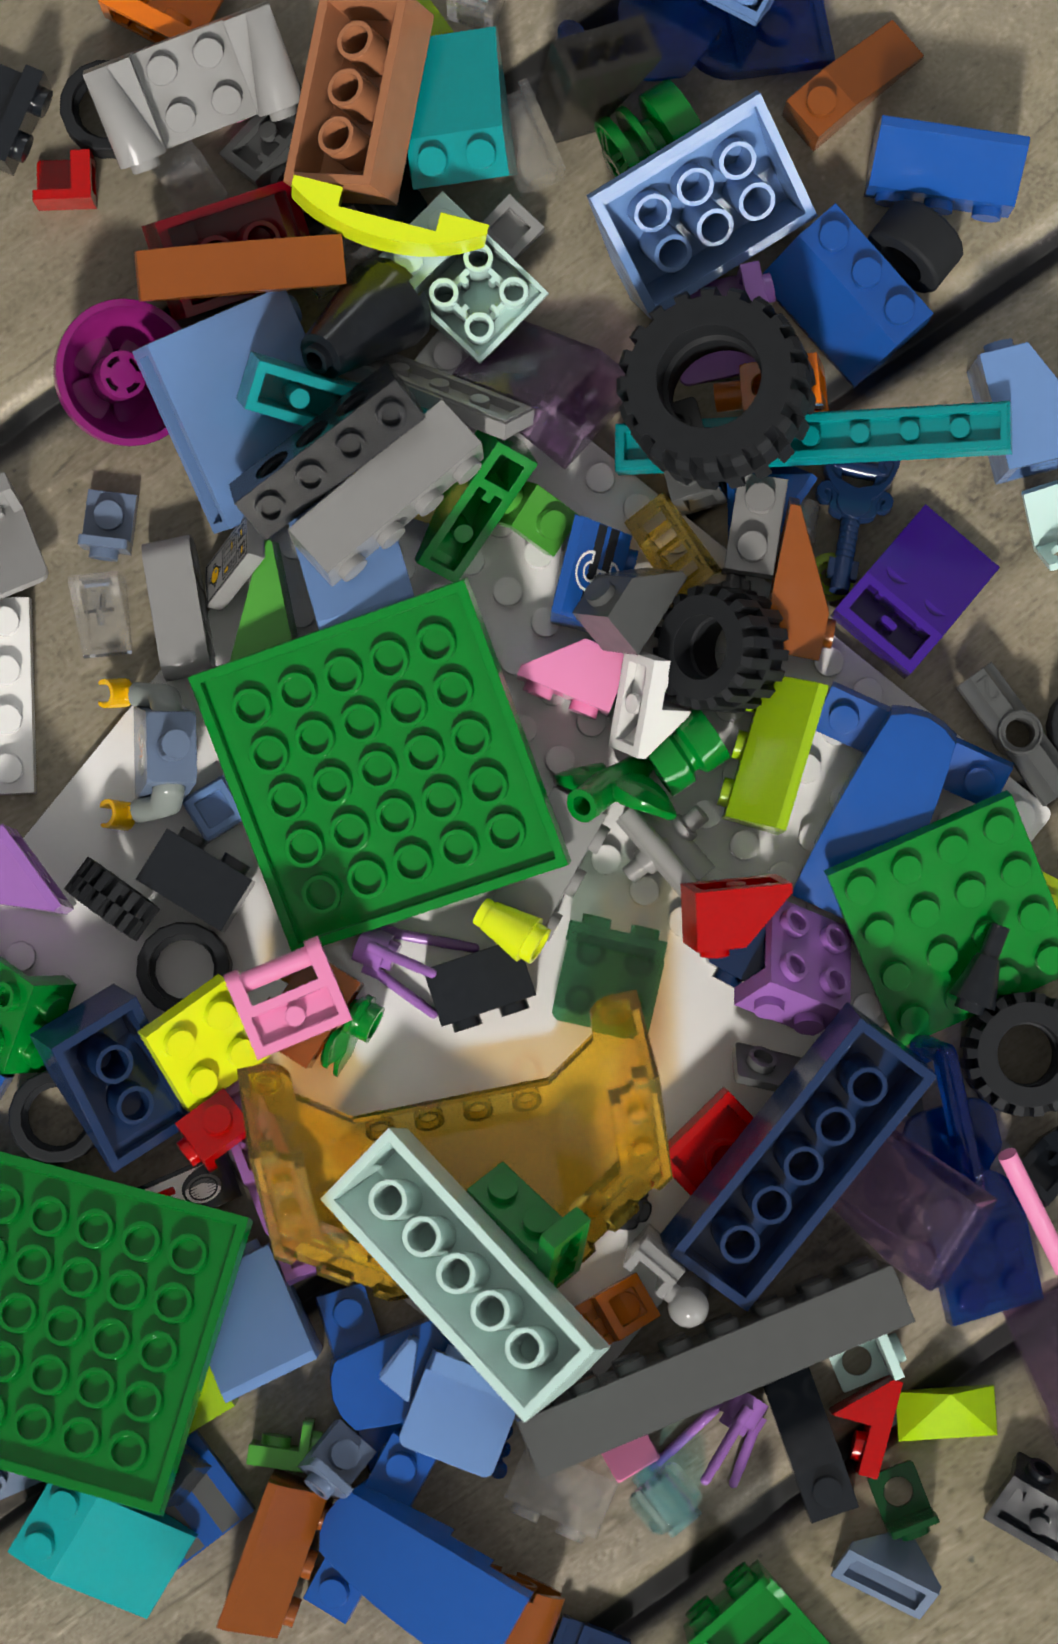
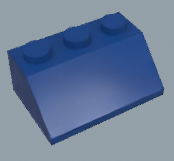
(946, 167)
(846, 296)

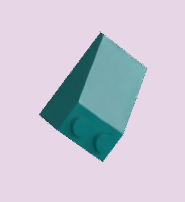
(462, 113)
(103, 1548)

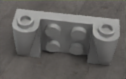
(193, 85)

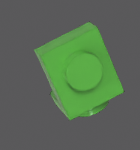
(539, 518)

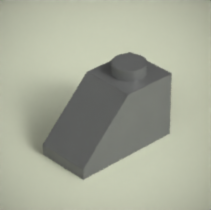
(627, 606)

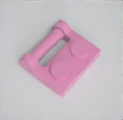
(295, 1013)

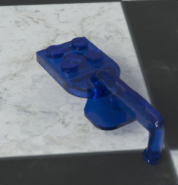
(786, 40)
(965, 1134)

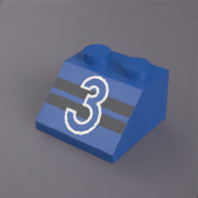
(590, 551)

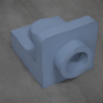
(109, 524)
(336, 1461)

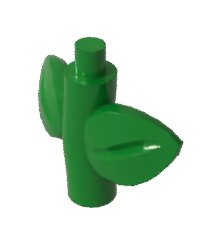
(624, 782)

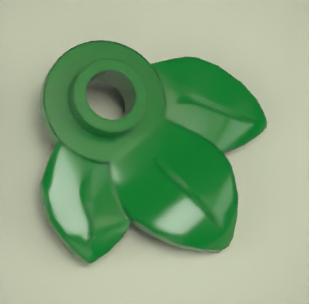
(342, 1041)

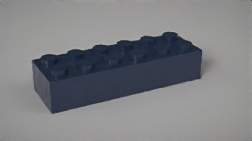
(797, 1156)

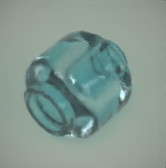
(665, 1498)

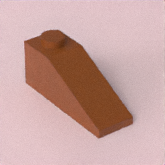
(850, 84)
(799, 590)

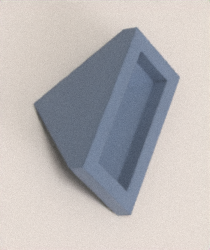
(890, 1572)

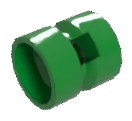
(686, 750)

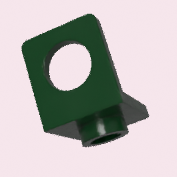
(910, 1519)

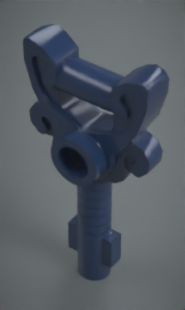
(852, 508)

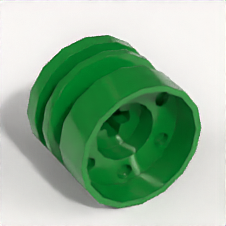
(665, 119)

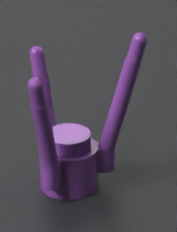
(379, 950)
(742, 1417)

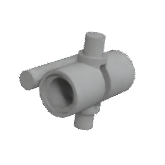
(666, 846)

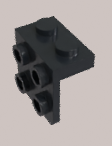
(22, 102)

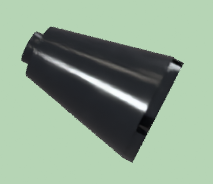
(367, 320)

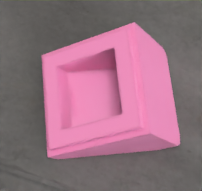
(631, 1457)

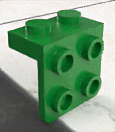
(24, 1008)

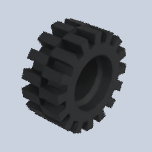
(112, 899)

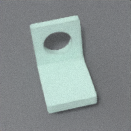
(1042, 519)
(885, 1359)

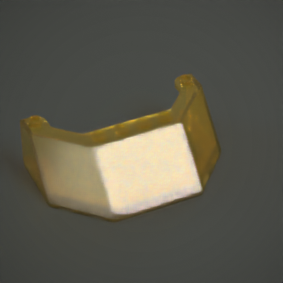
(577, 1138)

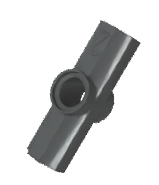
(996, 707)

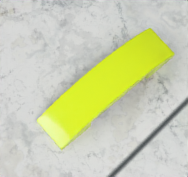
(324, 201)

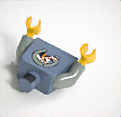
(162, 751)

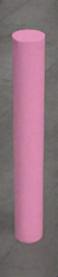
(1031, 1204)

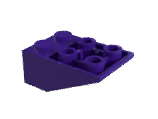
(915, 591)

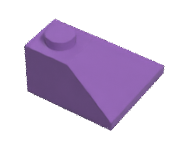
(24, 878)

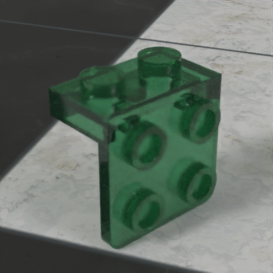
(607, 963)

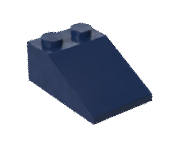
(110, 1075)

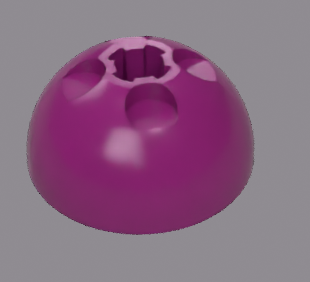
(92, 342)

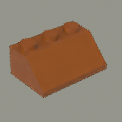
(275, 1558)

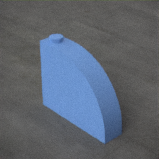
(196, 386)

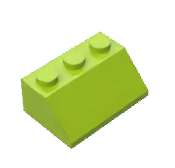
(773, 756)

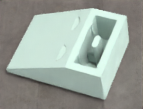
(473, 294)

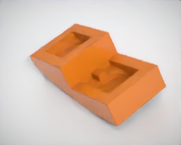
(619, 1309)

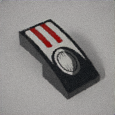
(199, 1185)

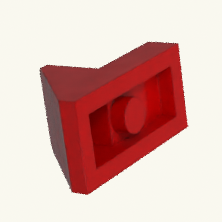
(876, 1409)

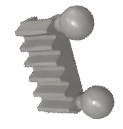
(681, 1289)

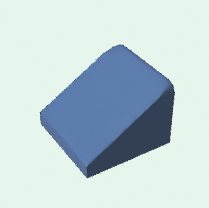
(400, 1369)

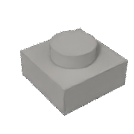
(513, 227)

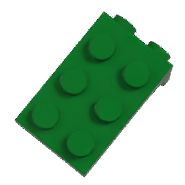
(750, 1611)

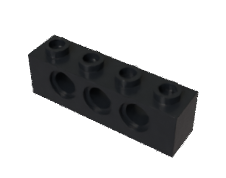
(326, 451)

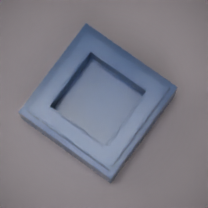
(213, 809)

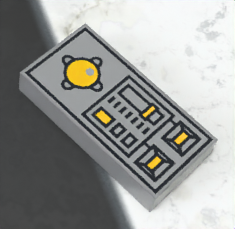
(233, 565)

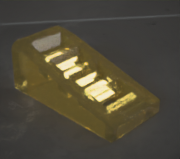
(696, 550)

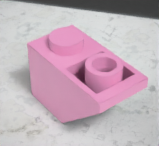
(578, 674)

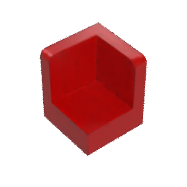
(67, 183)

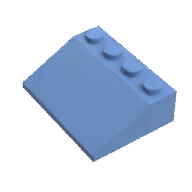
(701, 205)

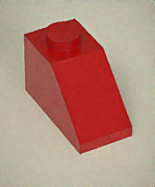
(729, 911)

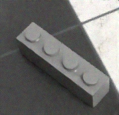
(387, 494)

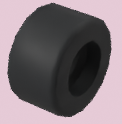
(917, 244)

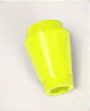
(513, 930)

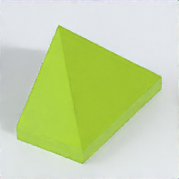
(946, 1413)

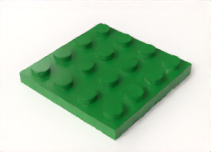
(926, 907)

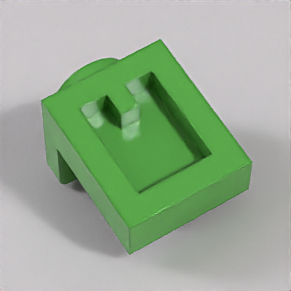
(276, 1449)

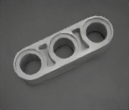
(178, 607)

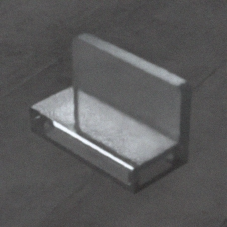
(535, 148)

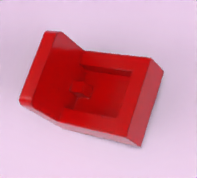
(211, 1130)

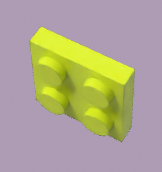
(200, 1043)

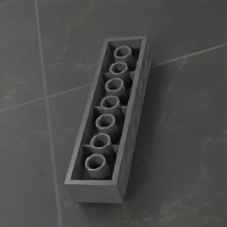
(716, 1364)

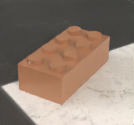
(360, 97)

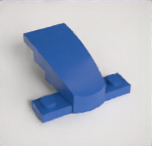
(894, 782)
(358, 1359)
(410, 1562)

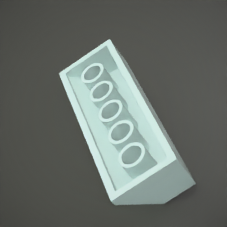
(464, 1273)

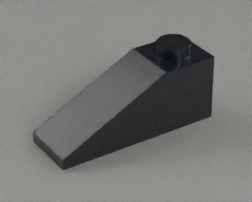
(810, 1446)

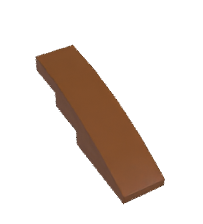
(240, 267)

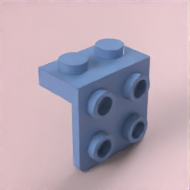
(457, 1415)

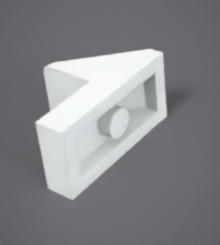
(641, 713)

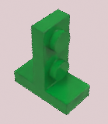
(540, 1232)

